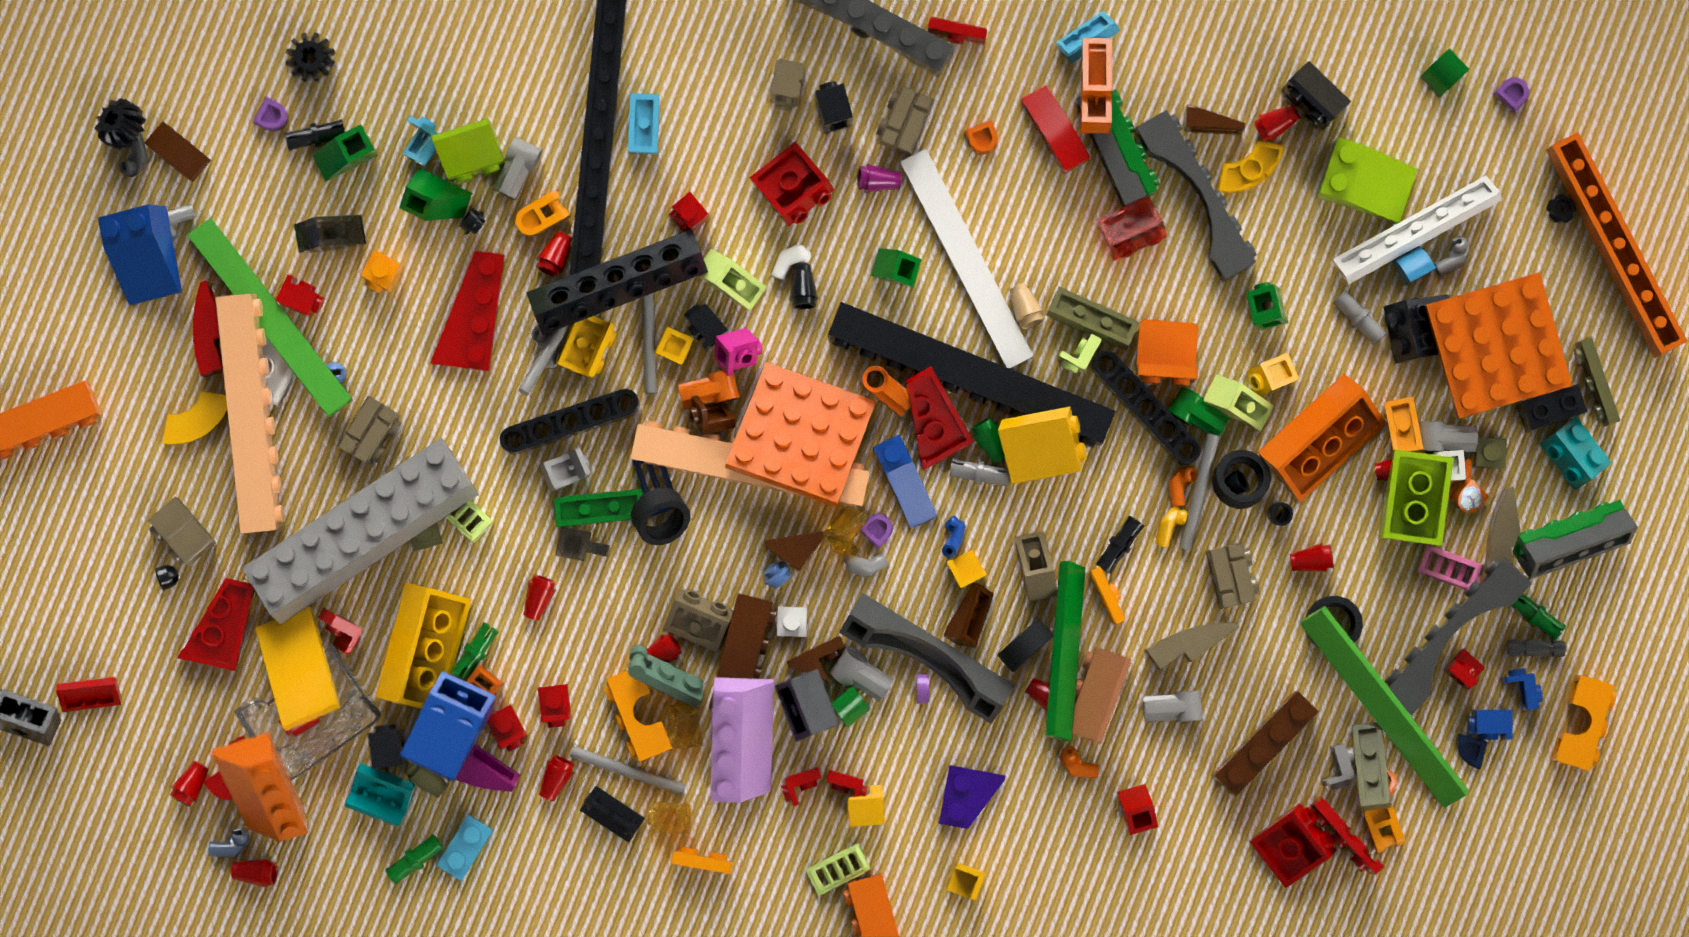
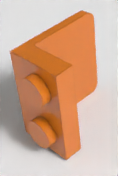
(1167, 352)

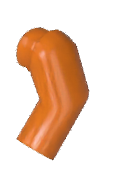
(1179, 482)
(1075, 766)

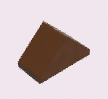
(795, 549)

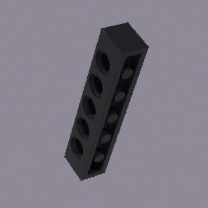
(617, 282)

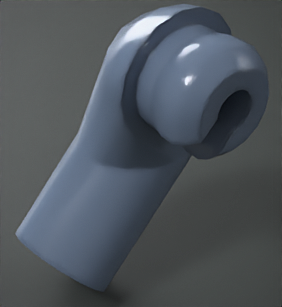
(233, 845)

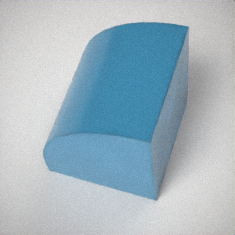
(1413, 265)

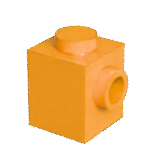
(381, 272)

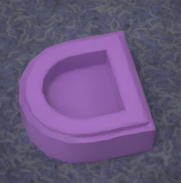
(1513, 93)
(271, 116)
(877, 529)
(922, 688)

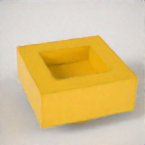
(674, 346)

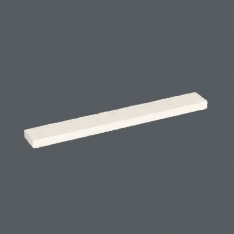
(966, 259)

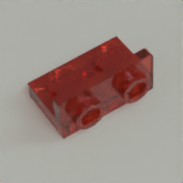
(1132, 228)

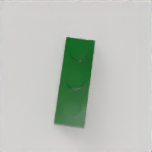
(595, 507)

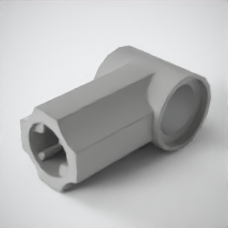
(520, 161)
(1442, 437)
(854, 670)
(1178, 707)

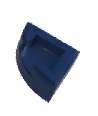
(1471, 750)

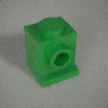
(1257, 299)

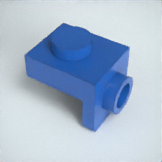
(1530, 692)

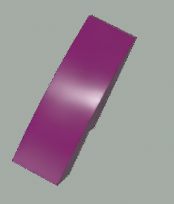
(487, 772)

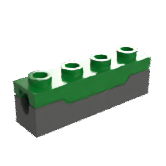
(1123, 157)
(1574, 539)

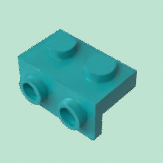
(1575, 453)
(380, 795)

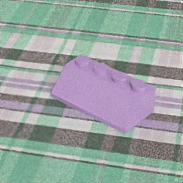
(741, 739)

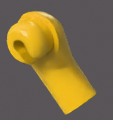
(1167, 525)

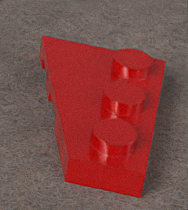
(935, 419)
(222, 629)
(1343, 838)

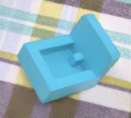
(421, 146)

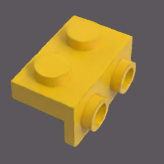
(586, 345)

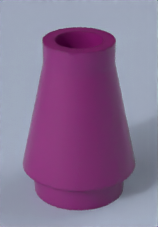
(875, 178)

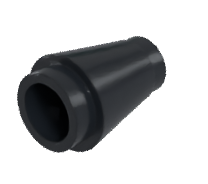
(803, 289)

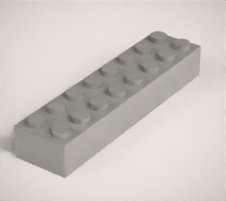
(360, 531)

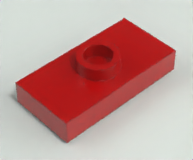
(956, 31)
(88, 694)

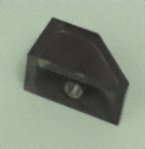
(329, 233)

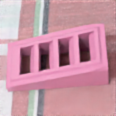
(1427, 558)

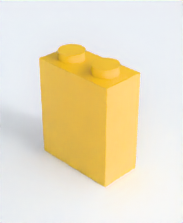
(1042, 445)

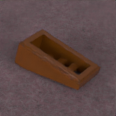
(1204, 121)
(970, 617)

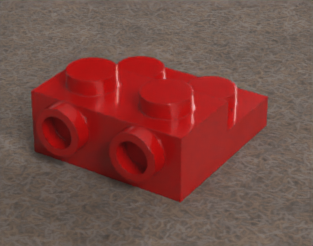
(793, 184)
(1294, 845)

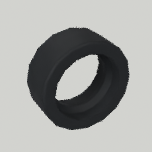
(1252, 460)
(668, 530)
(1346, 605)
(1025, 645)

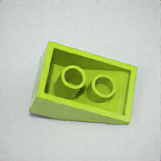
(469, 151)
(1366, 180)
(1416, 498)

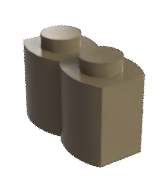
(181, 531)

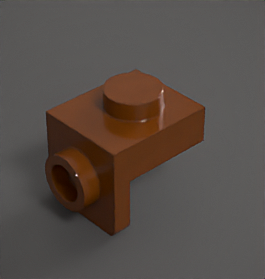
(710, 418)

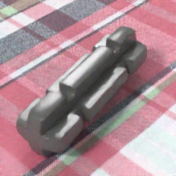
(1536, 648)

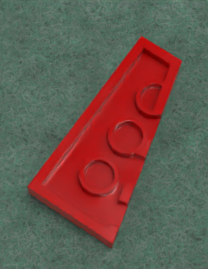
(472, 321)

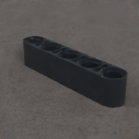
(1142, 393)
(555, 418)

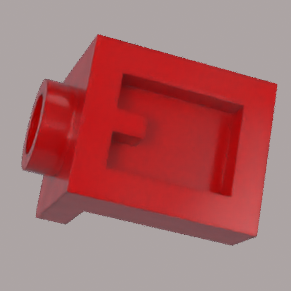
(347, 632)
(1464, 669)
(554, 705)
(507, 728)
(804, 779)
(842, 783)

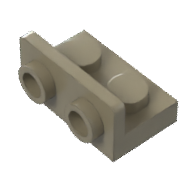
(698, 619)

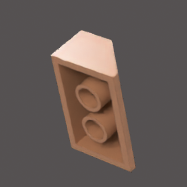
(1098, 693)

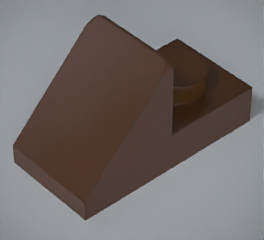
(810, 660)

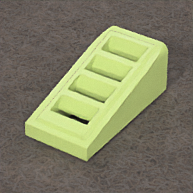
(479, 529)
(861, 859)

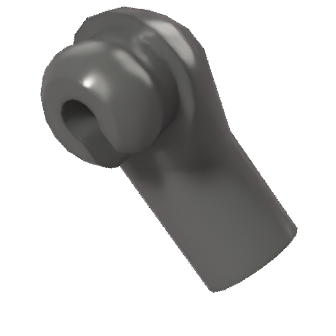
(136, 160)

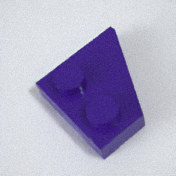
(966, 795)

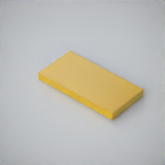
(297, 669)

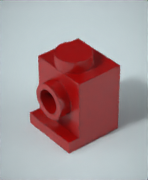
(689, 213)
(300, 297)

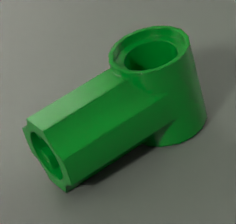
(1192, 410)

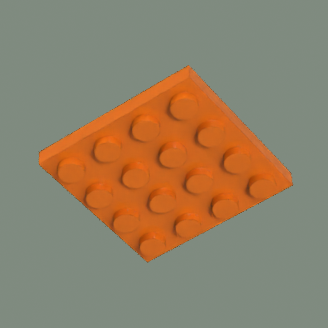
(1498, 345)
(800, 434)

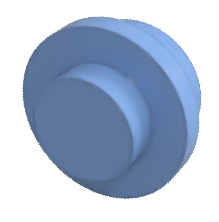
(776, 574)

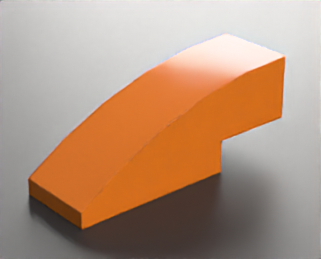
(1096, 85)

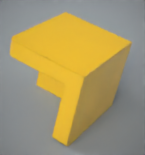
(966, 569)
(867, 809)
(966, 881)

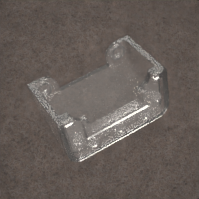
(333, 731)

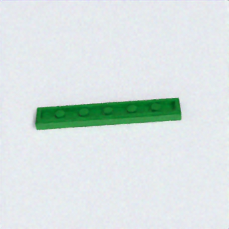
(1065, 651)

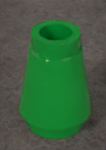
(988, 438)

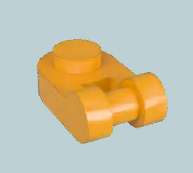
(532, 221)
(1380, 818)

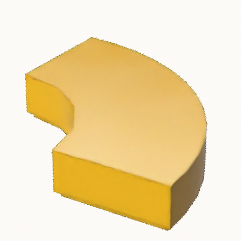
(1252, 170)
(197, 421)

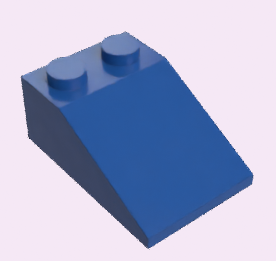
(141, 252)

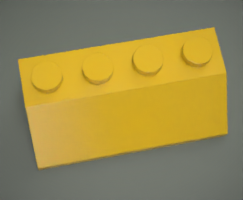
(422, 644)

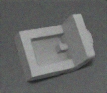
(565, 470)
(1343, 761)

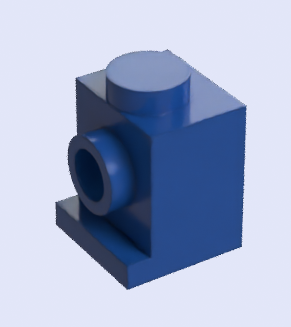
(1490, 724)

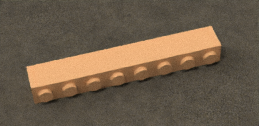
(249, 413)
(708, 457)

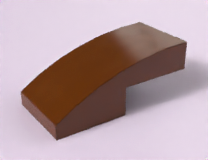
(177, 151)

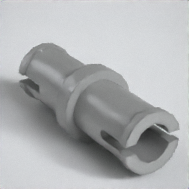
(1359, 317)
(979, 472)

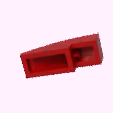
(1055, 129)
(206, 332)

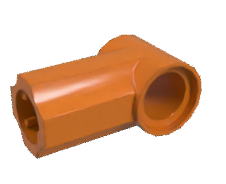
(714, 389)
(889, 393)

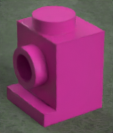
(736, 350)

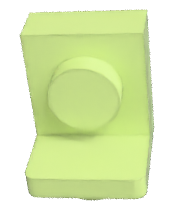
(1085, 351)

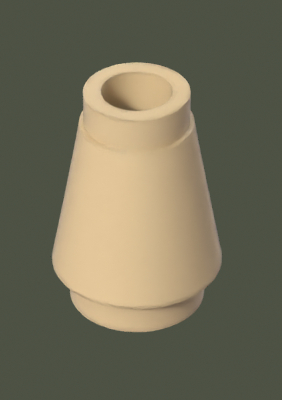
(1026, 308)

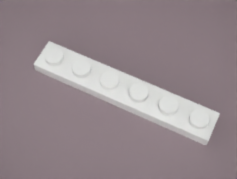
(1417, 229)

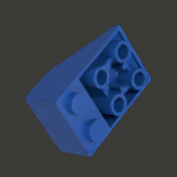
(448, 726)

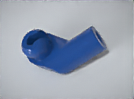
(955, 539)

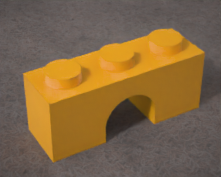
(1594, 700)
(645, 740)

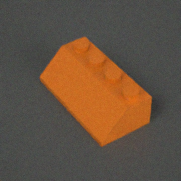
(1322, 437)
(261, 788)

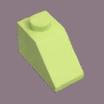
(732, 280)
(1238, 402)

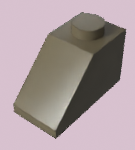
(1036, 566)

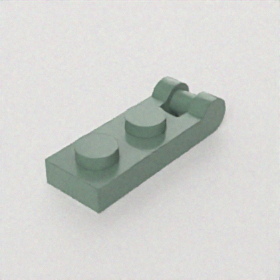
(664, 677)

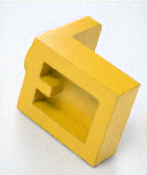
(1272, 375)

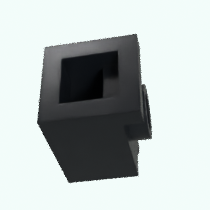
(704, 325)

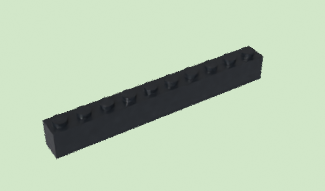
(963, 371)

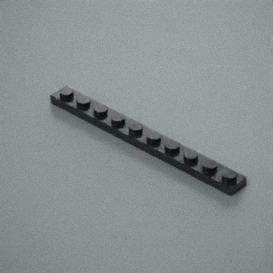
(598, 135)

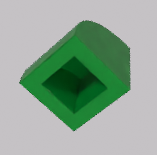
(1444, 72)
(896, 267)
(850, 706)

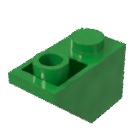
(344, 152)
(434, 198)

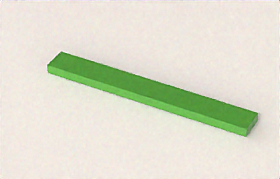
(277, 325)
(1384, 707)

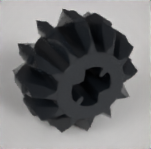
(321, 54)
(120, 124)

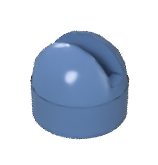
(337, 366)

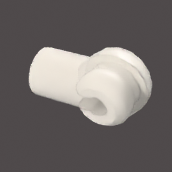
(789, 257)

